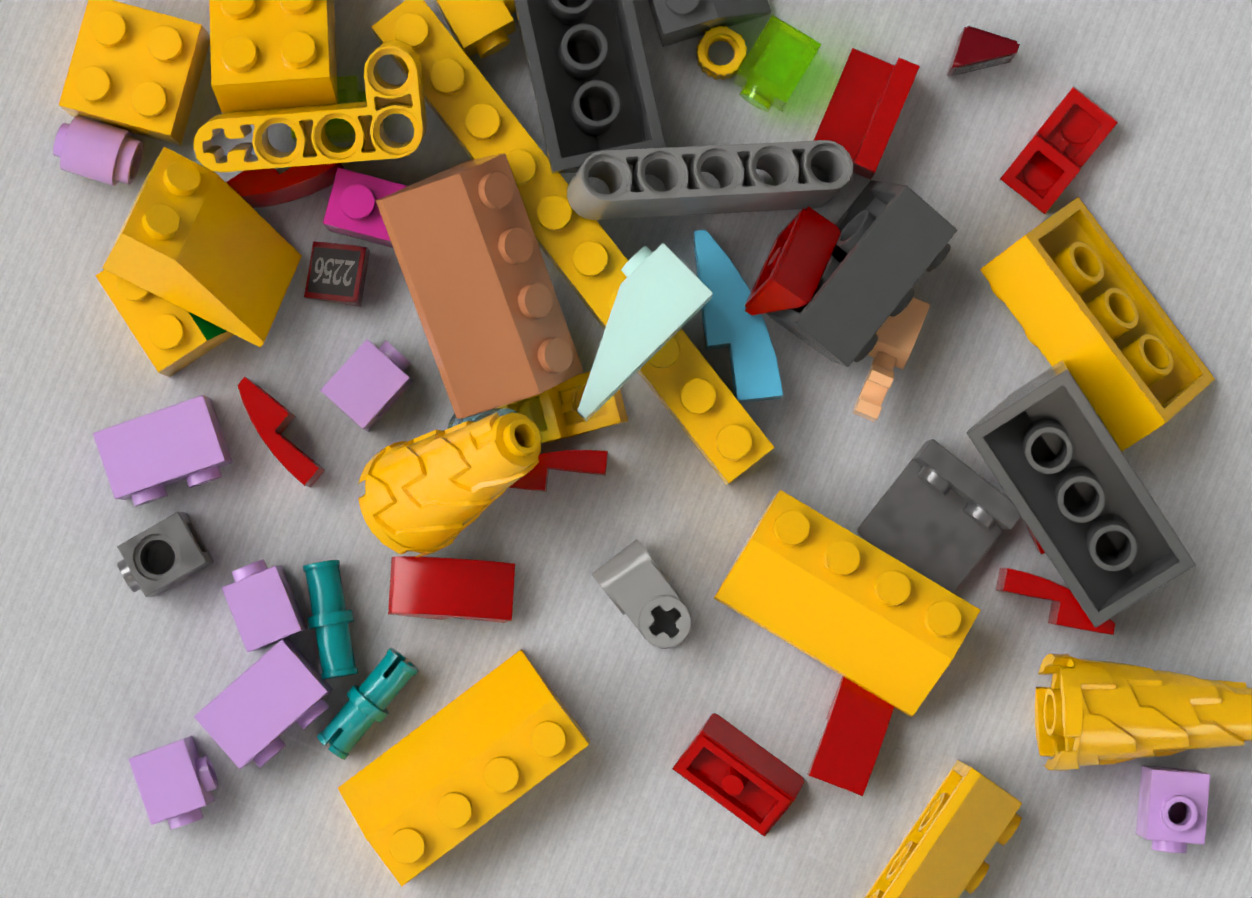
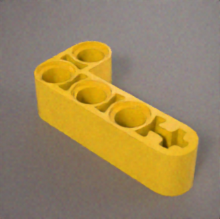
(311, 121)

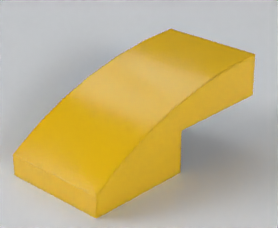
(557, 412)

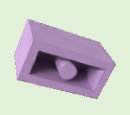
(163, 450)
(265, 704)

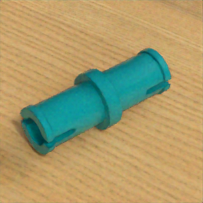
(330, 619)
(367, 703)

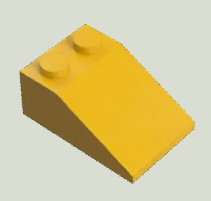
(204, 249)

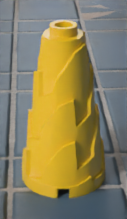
(442, 481)
(1129, 712)

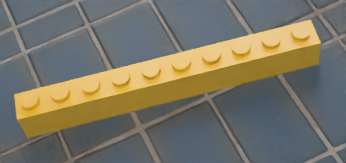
(572, 243)

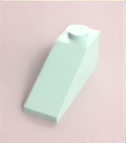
(646, 314)

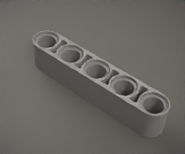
(690, 195)

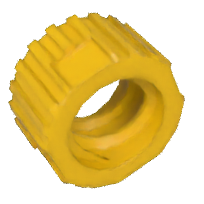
(721, 34)

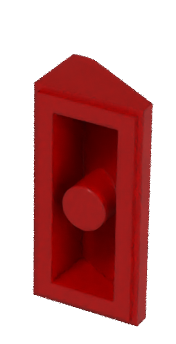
(794, 264)
(739, 774)

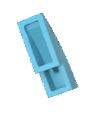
(728, 325)

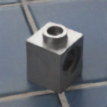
(188, 548)

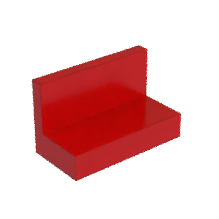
(866, 108)

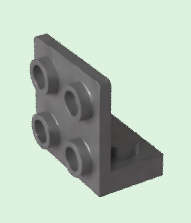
(939, 517)

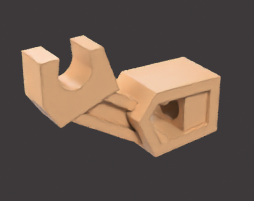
(892, 349)

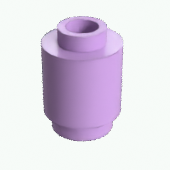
(98, 151)

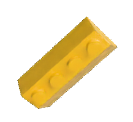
(1101, 320)
(846, 603)
(462, 767)
(950, 839)

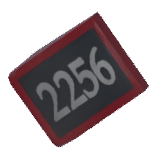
(980, 50)
(337, 273)

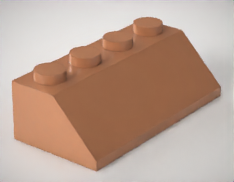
(480, 285)

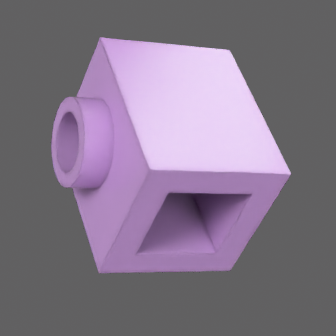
(174, 782)
(1172, 807)

